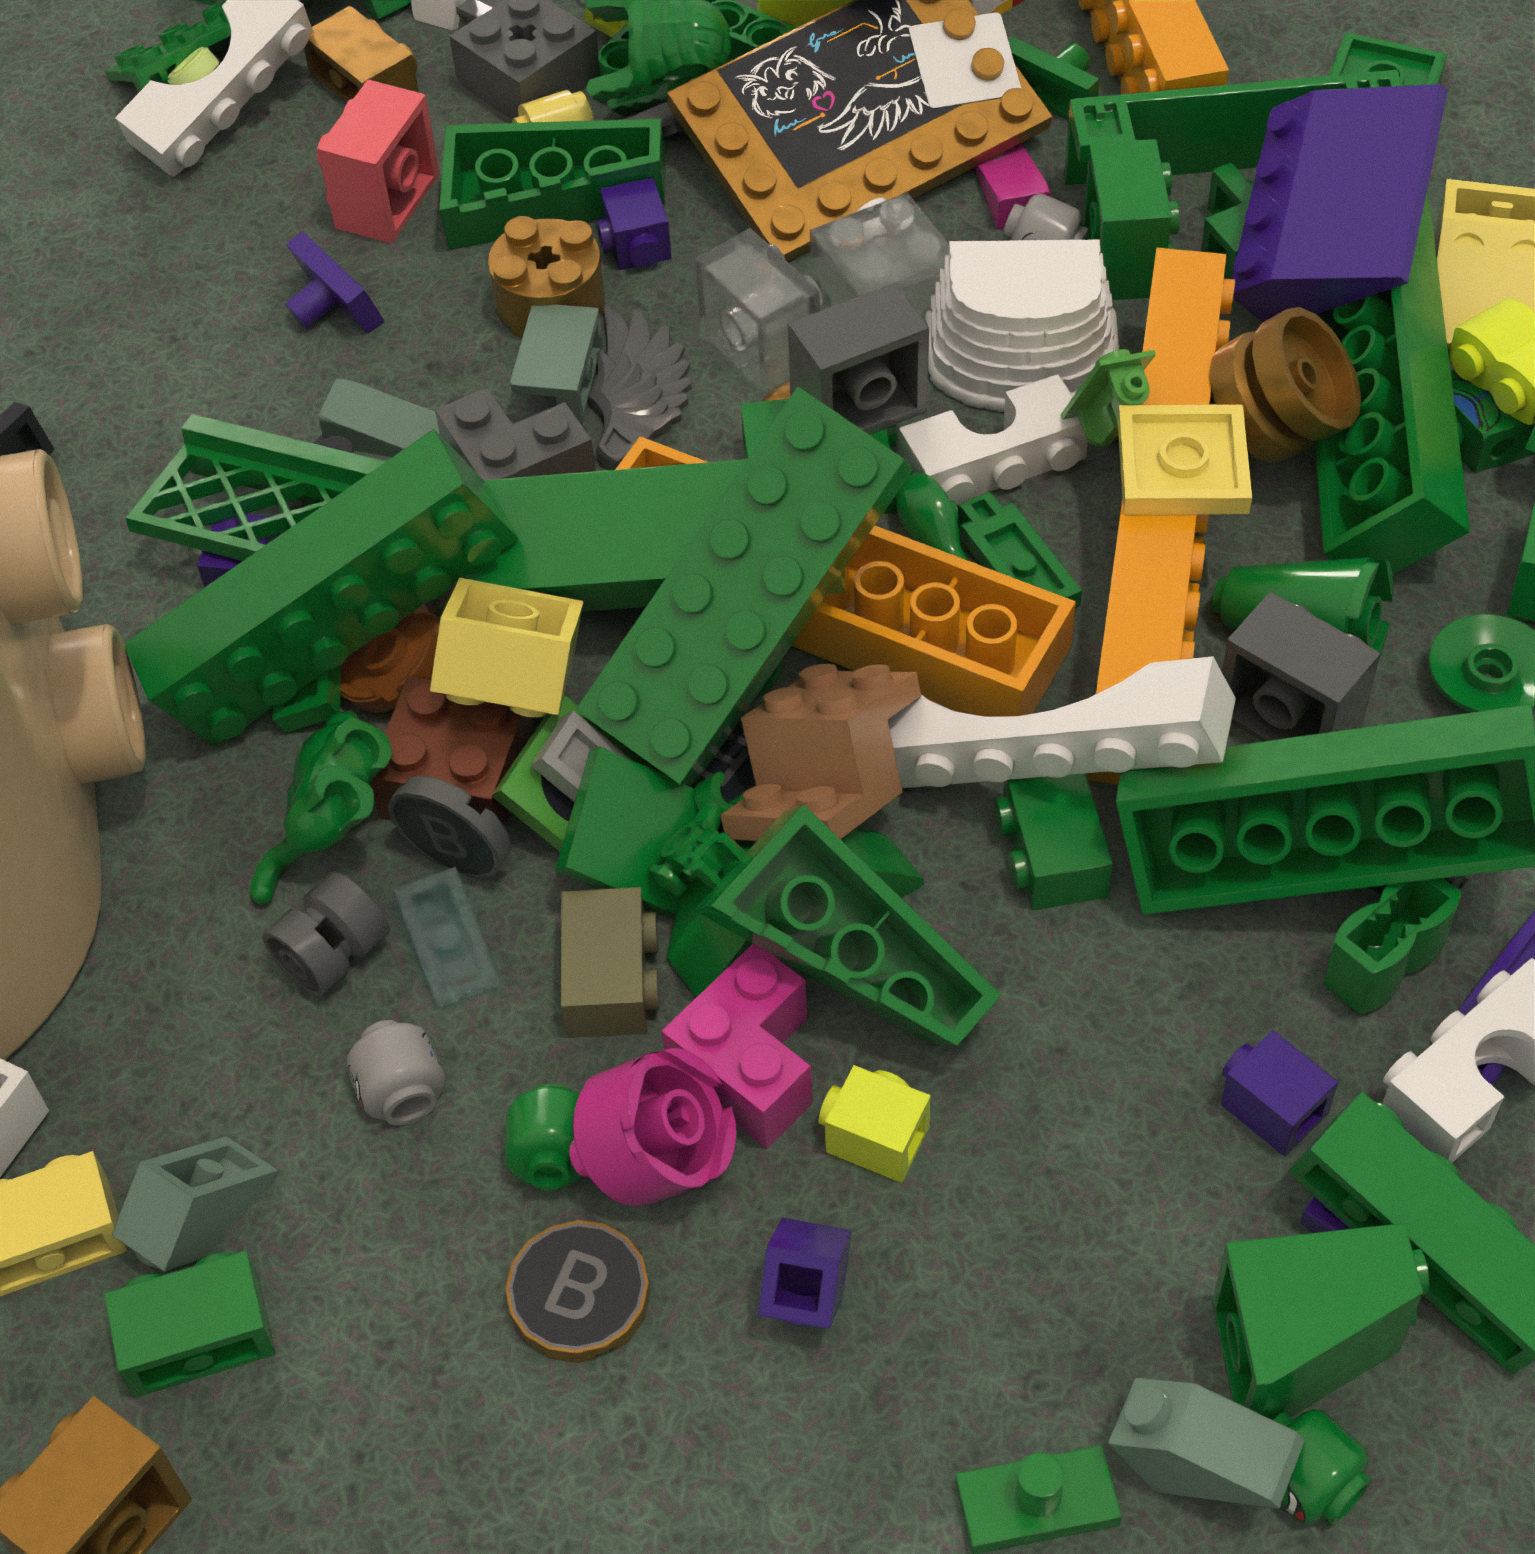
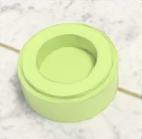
(194, 67)

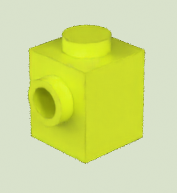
(875, 1121)

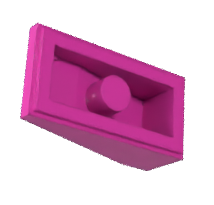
(1008, 181)

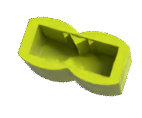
(1499, 356)

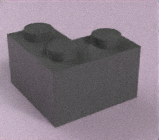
(498, 449)

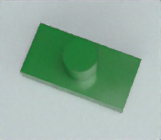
(1056, 77)
(1037, 1499)

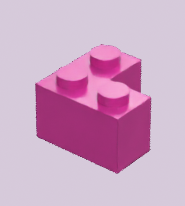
(741, 1034)

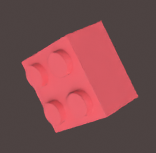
(378, 161)

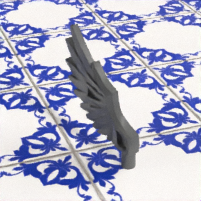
(637, 385)

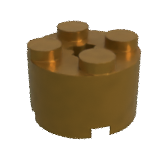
(544, 266)

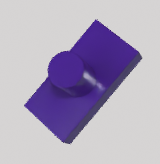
(328, 287)

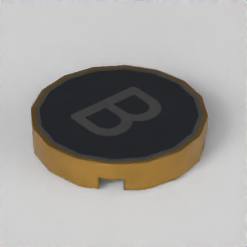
(577, 1291)

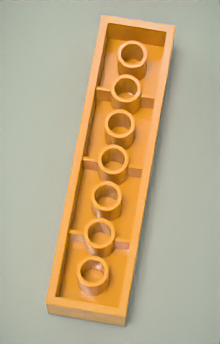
(966, 630)

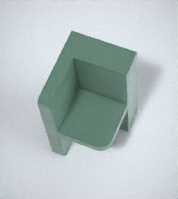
(559, 355)

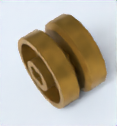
(1290, 382)

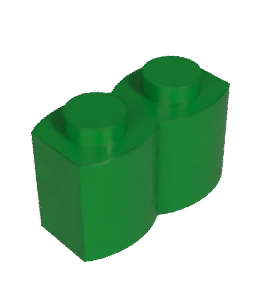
(1390, 940)

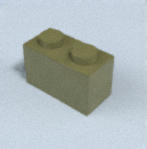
(605, 962)

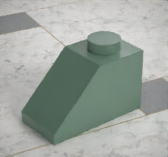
(189, 1201)
(1204, 1444)

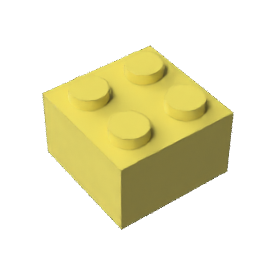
(506, 647)

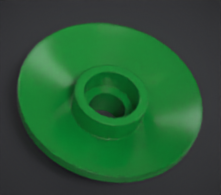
(1479, 647)

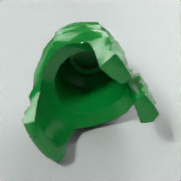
(664, 38)

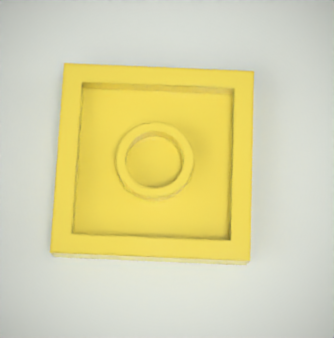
(1184, 460)

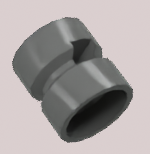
(334, 926)

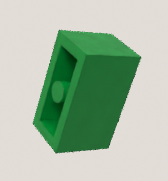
(1055, 839)
(189, 1323)

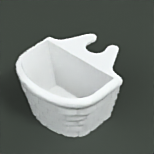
(1018, 317)

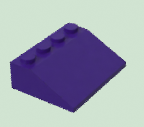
(1337, 197)

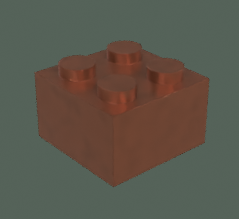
(450, 742)

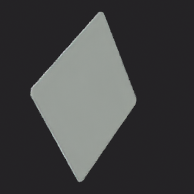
(948, 61)

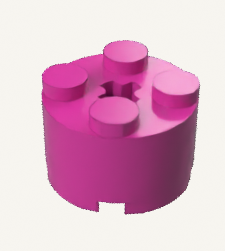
(652, 1128)

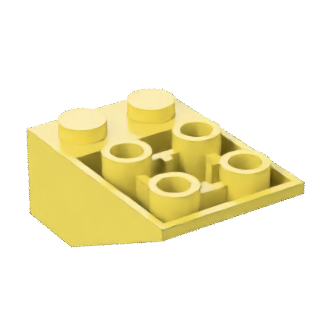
(1484, 248)

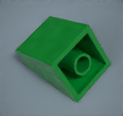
(1313, 1312)

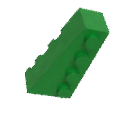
(540, 172)
(841, 924)

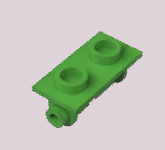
(1112, 382)

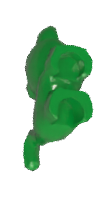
(326, 795)

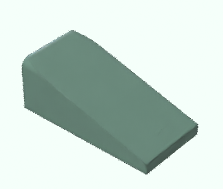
(373, 419)

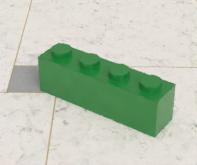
(1475, 1255)

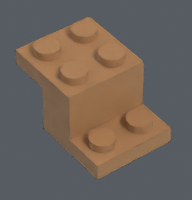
(823, 748)

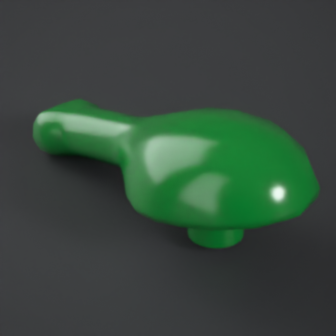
(929, 514)

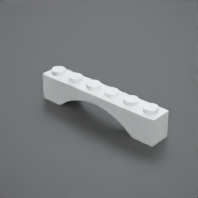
(1153, 719)

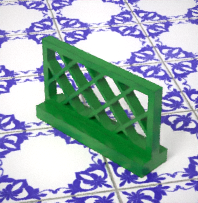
(236, 458)

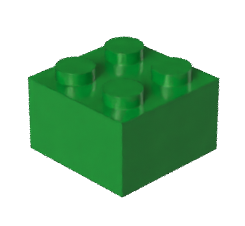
(1129, 212)

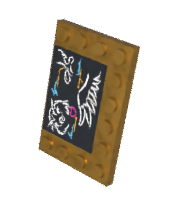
(845, 118)

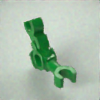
(697, 847)

